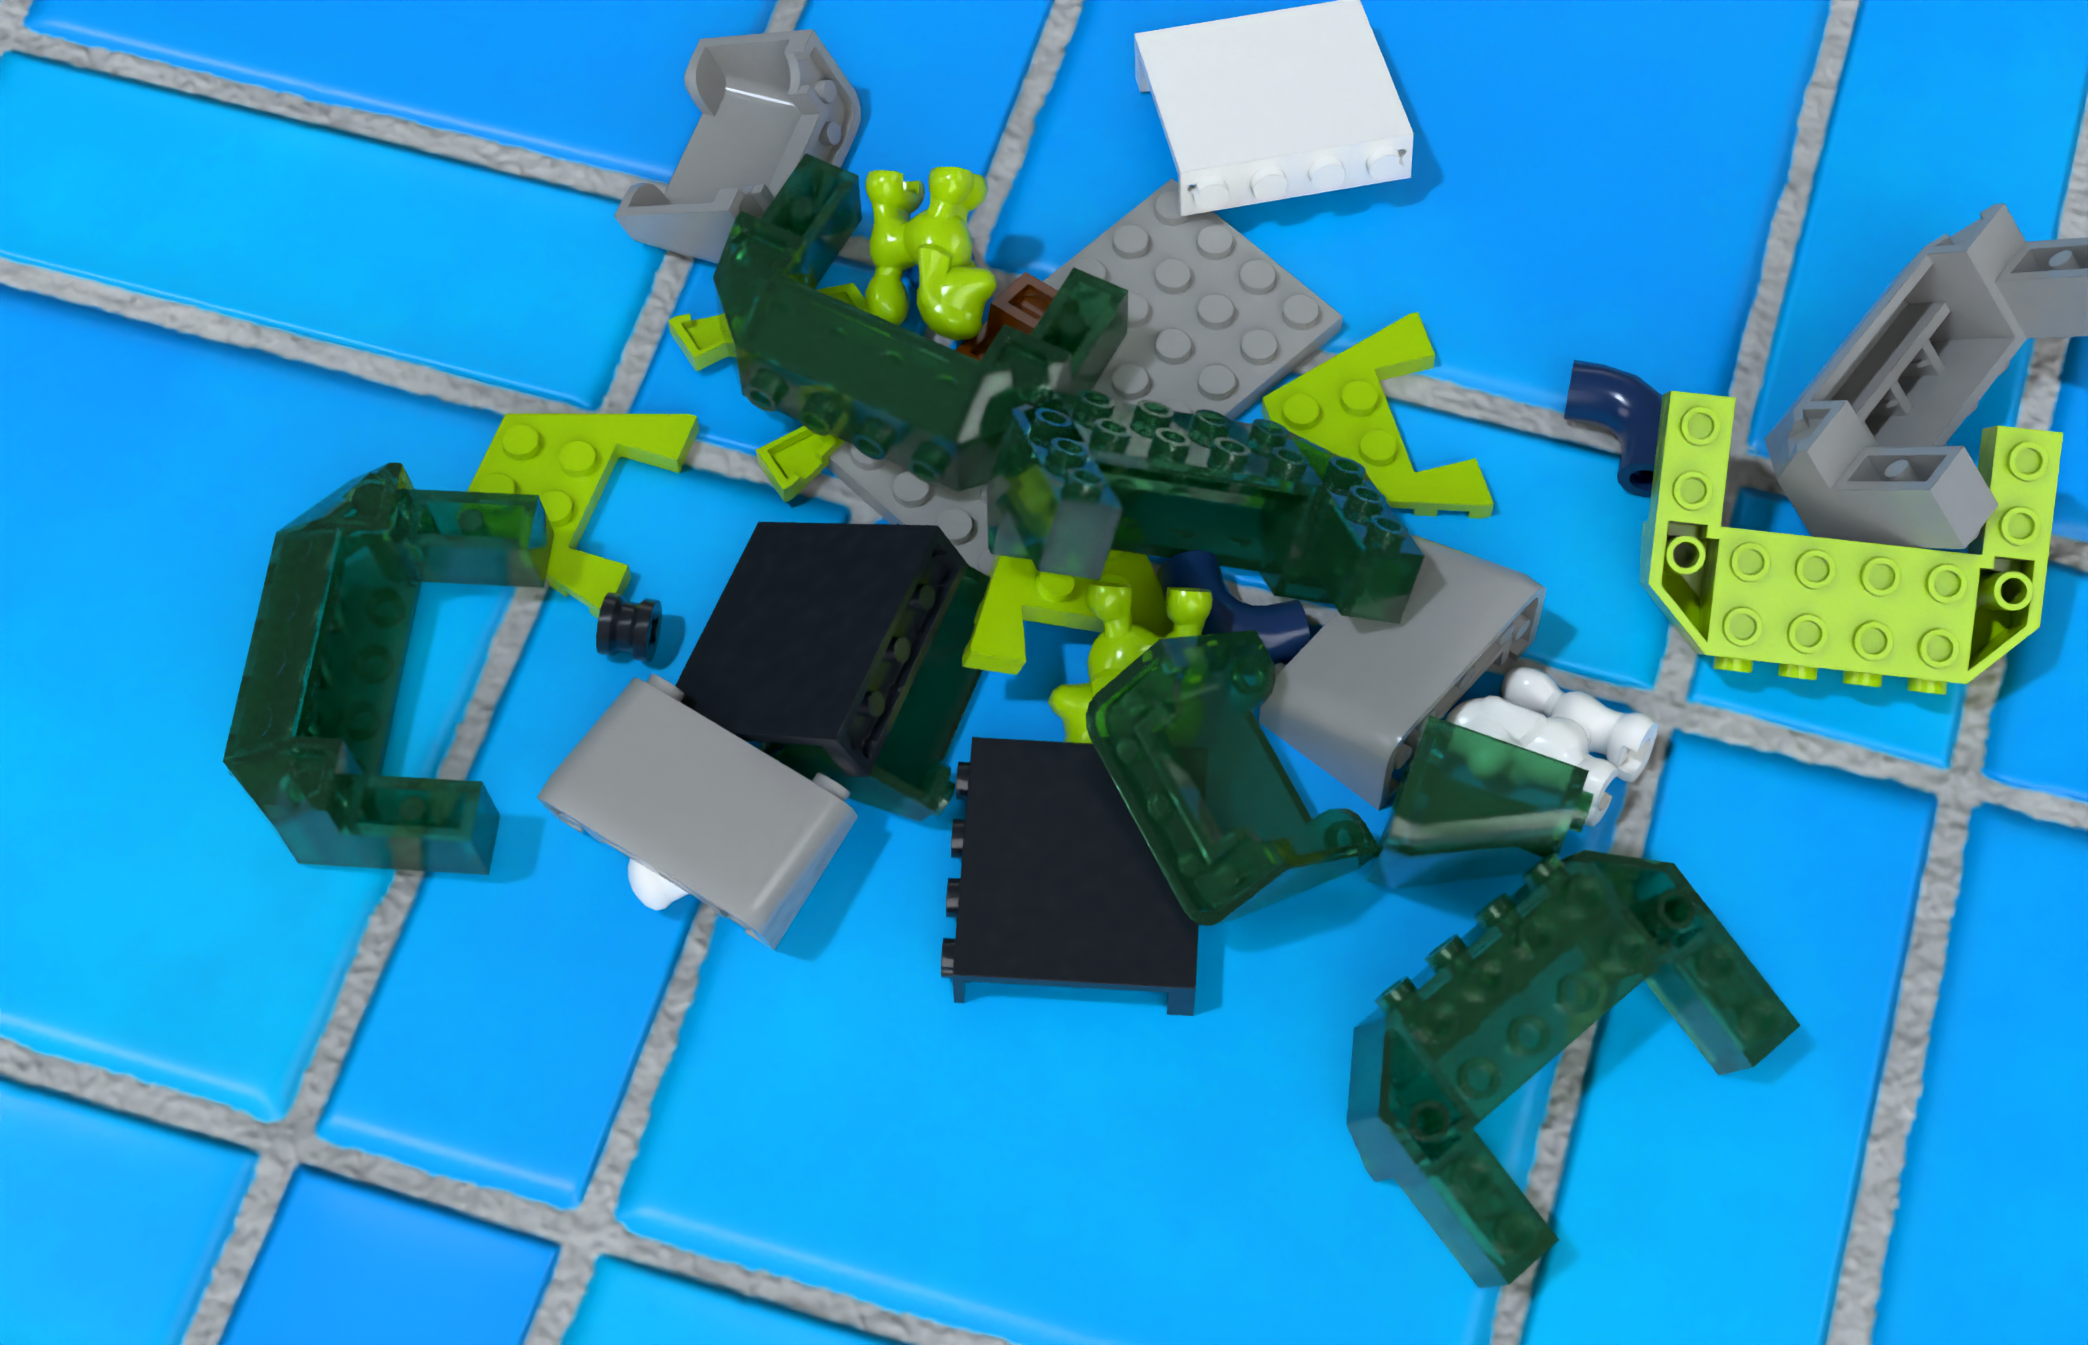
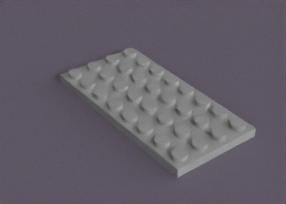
(1204, 331)

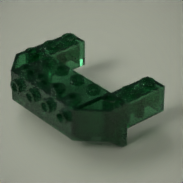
(876, 380)
(1168, 482)
(332, 663)
(1508, 1004)

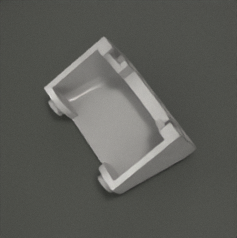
(761, 111)
(1368, 686)
(701, 808)

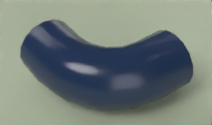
(1625, 408)
(1279, 625)

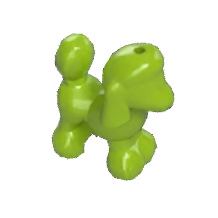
(938, 241)
(1122, 644)

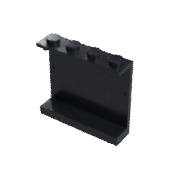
(823, 634)
(1059, 880)

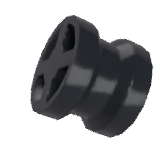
(628, 627)

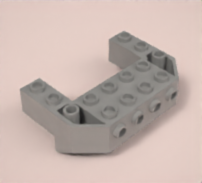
(1872, 427)

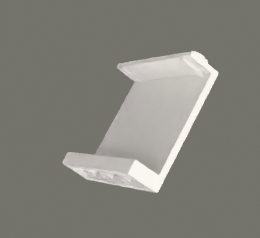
(1275, 105)

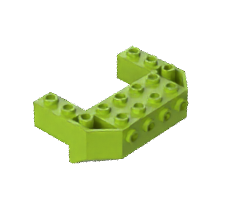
(1838, 599)

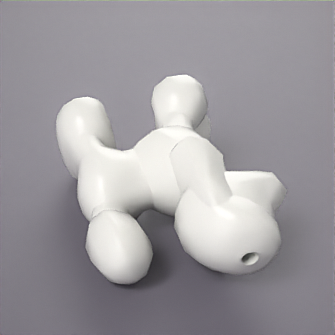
(1572, 729)

